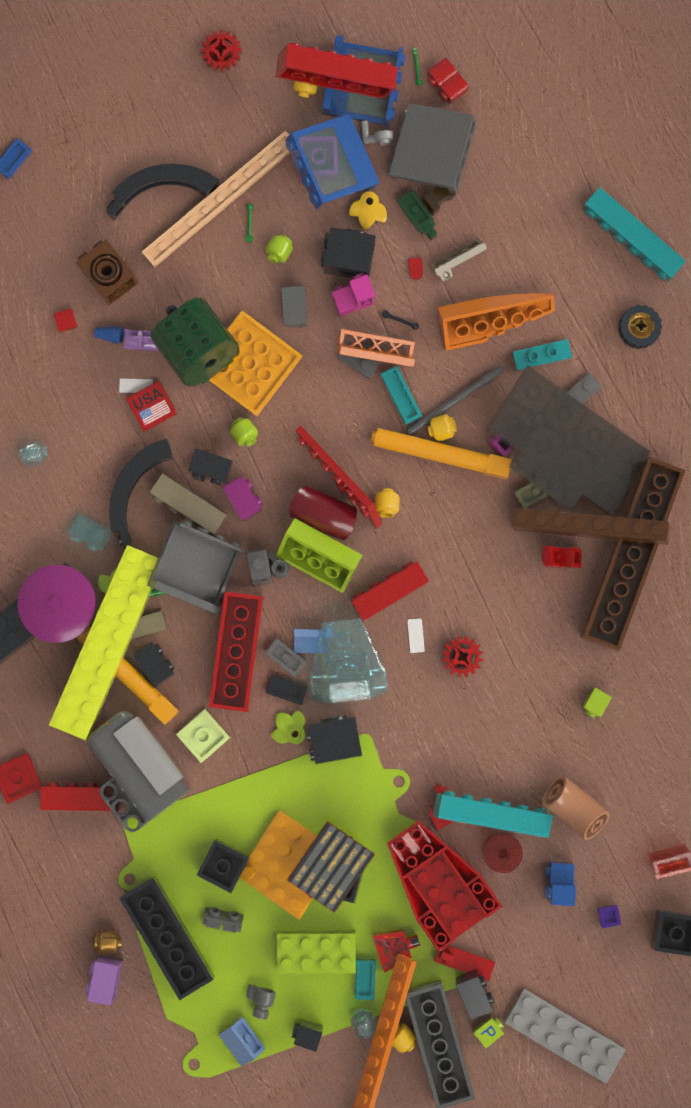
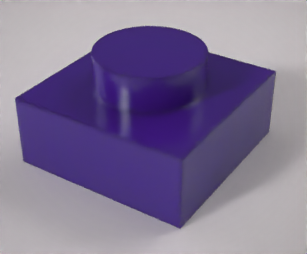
(609, 916)

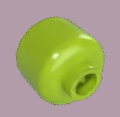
(279, 249)
(243, 432)

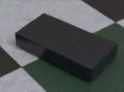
(286, 689)

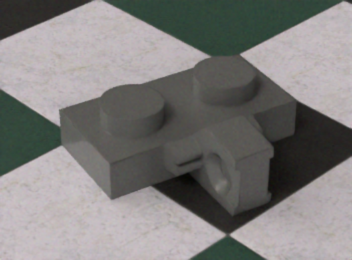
(363, 366)

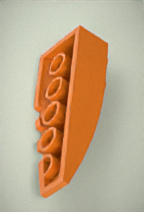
(482, 318)

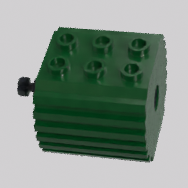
(194, 341)

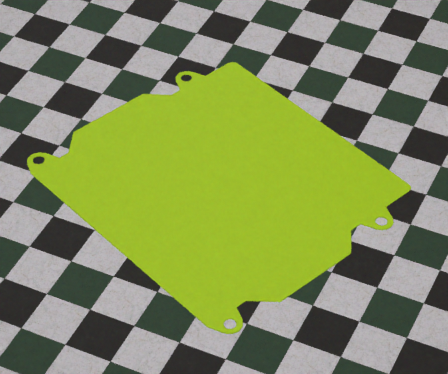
(354, 798)

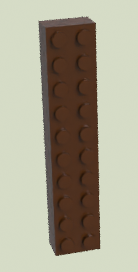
(631, 560)

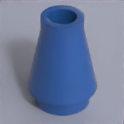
(110, 333)

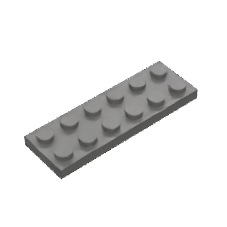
(565, 1035)

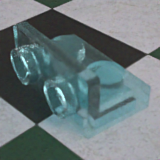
(90, 532)

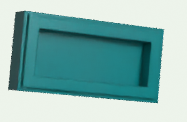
(365, 979)

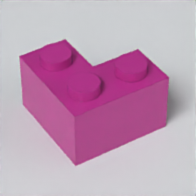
(355, 296)

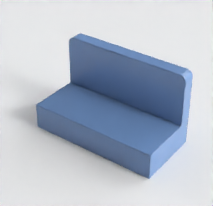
(306, 640)
(242, 1042)

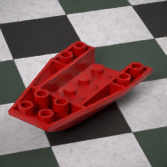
(440, 885)

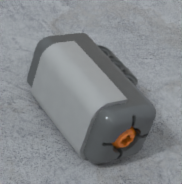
(139, 769)

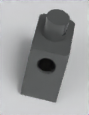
(259, 567)

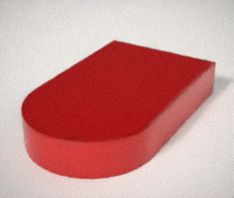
(415, 268)

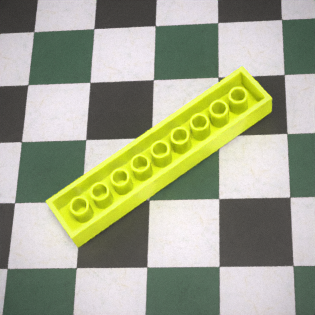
(105, 645)

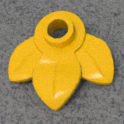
(368, 213)

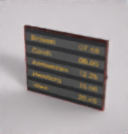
(330, 866)

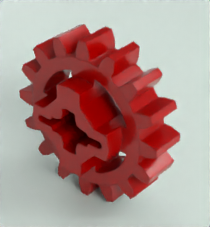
(213, 51)
(473, 649)

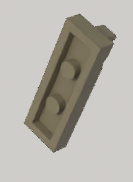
(443, 266)
(149, 625)

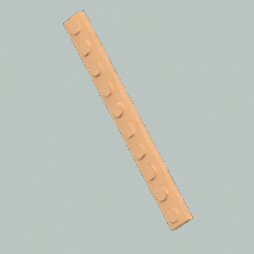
(217, 201)

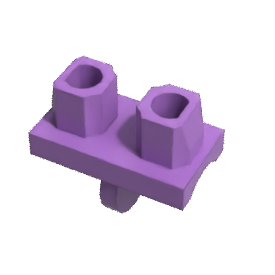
(139, 340)

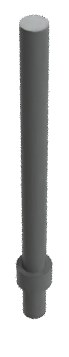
(485, 379)

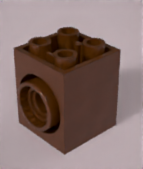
(99, 263)

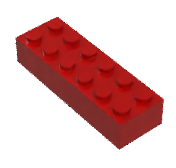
(336, 71)
(236, 651)

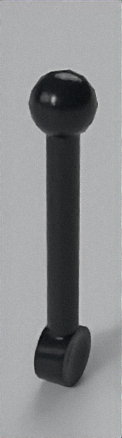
(385, 314)

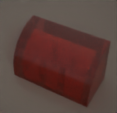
(670, 861)

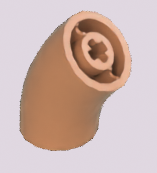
(575, 808)

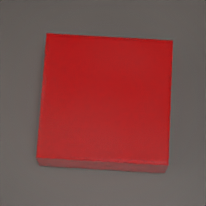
(65, 320)

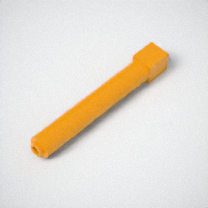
(488, 464)
(142, 688)

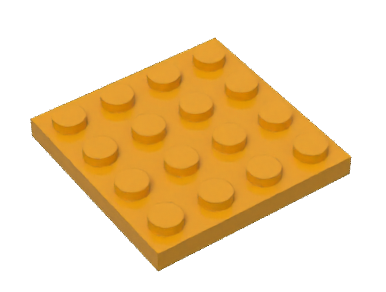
(258, 367)
(274, 861)

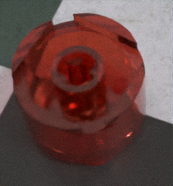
(506, 863)

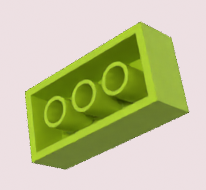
(318, 555)
(316, 952)

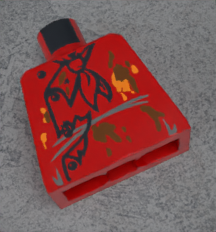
(391, 944)

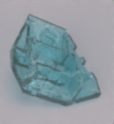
(346, 664)

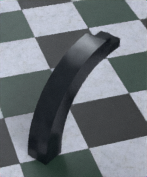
(157, 176)
(126, 481)

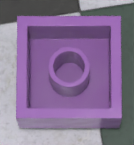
(104, 981)

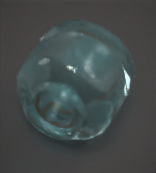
(33, 453)
(364, 1023)

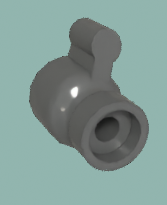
(278, 568)
(263, 998)

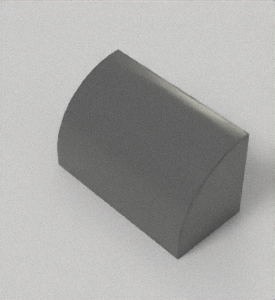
(294, 307)

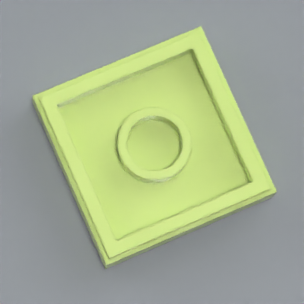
(203, 735)

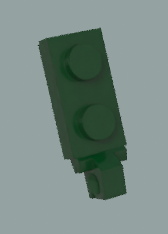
(417, 214)

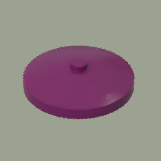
(57, 603)

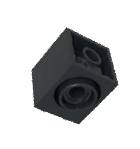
(348, 252)
(334, 739)

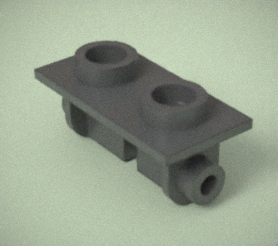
(231, 920)

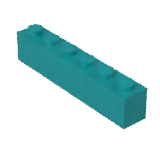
(633, 234)
(492, 815)

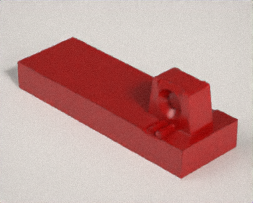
(464, 961)

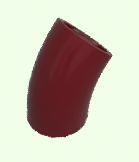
(323, 512)

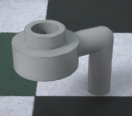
(381, 137)

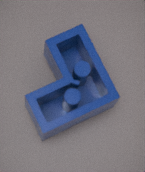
(560, 884)

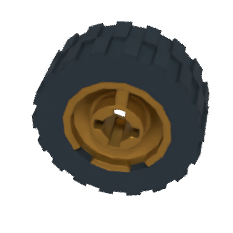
(651, 327)

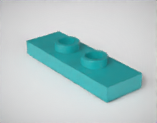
(542, 354)
(401, 395)

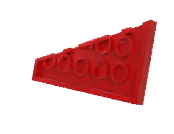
(343, 481)

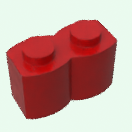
(447, 81)

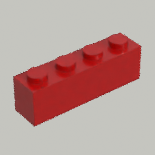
(390, 591)
(75, 797)

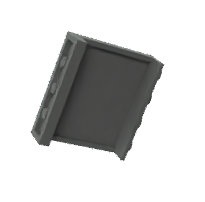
(432, 146)
(195, 566)

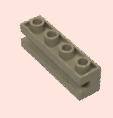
(188, 504)

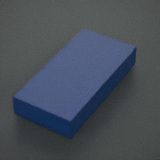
(13, 158)

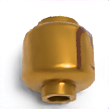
(106, 942)

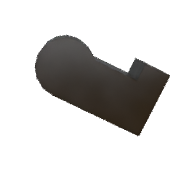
(435, 198)

